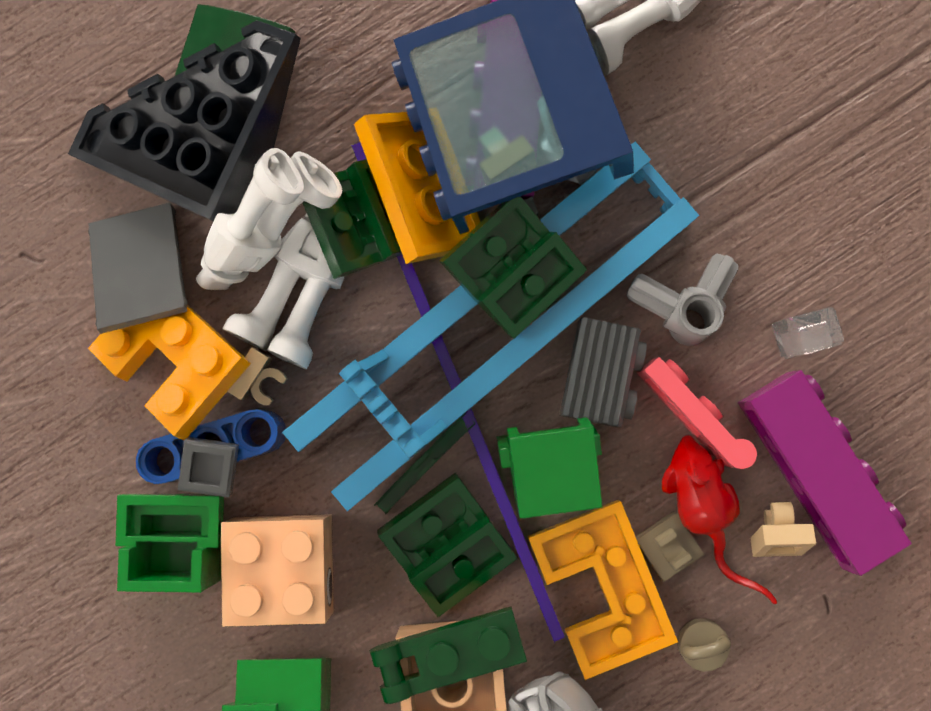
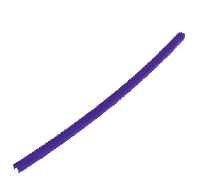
(483, 453)

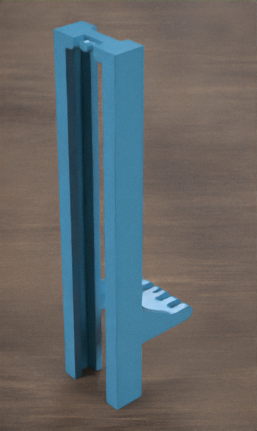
(365, 377)

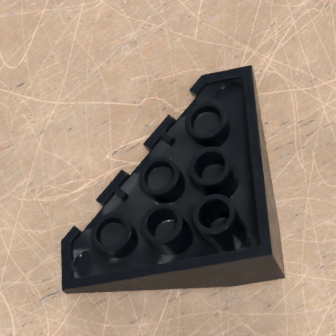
(201, 129)

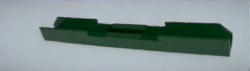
(422, 465)

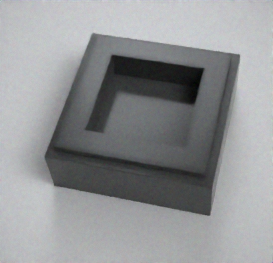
(208, 467)

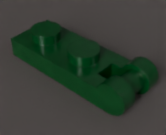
(449, 654)

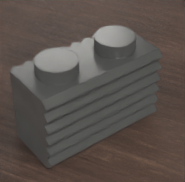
(602, 372)

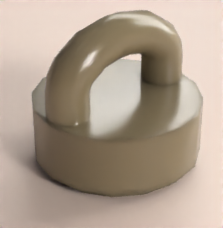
(703, 644)

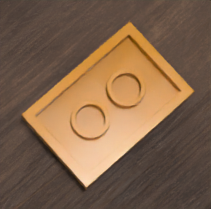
(406, 186)

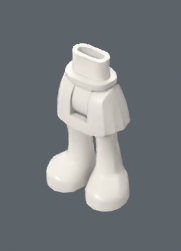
(612, 35)
(252, 235)
(297, 258)

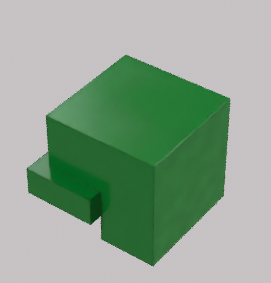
(553, 468)
(168, 542)
(282, 685)

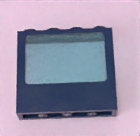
(509, 103)

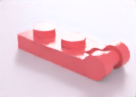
(698, 415)

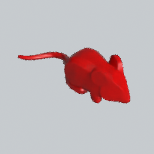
(705, 501)

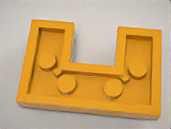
(203, 360)
(636, 615)

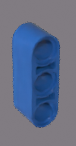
(230, 429)

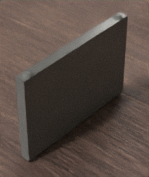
(136, 268)

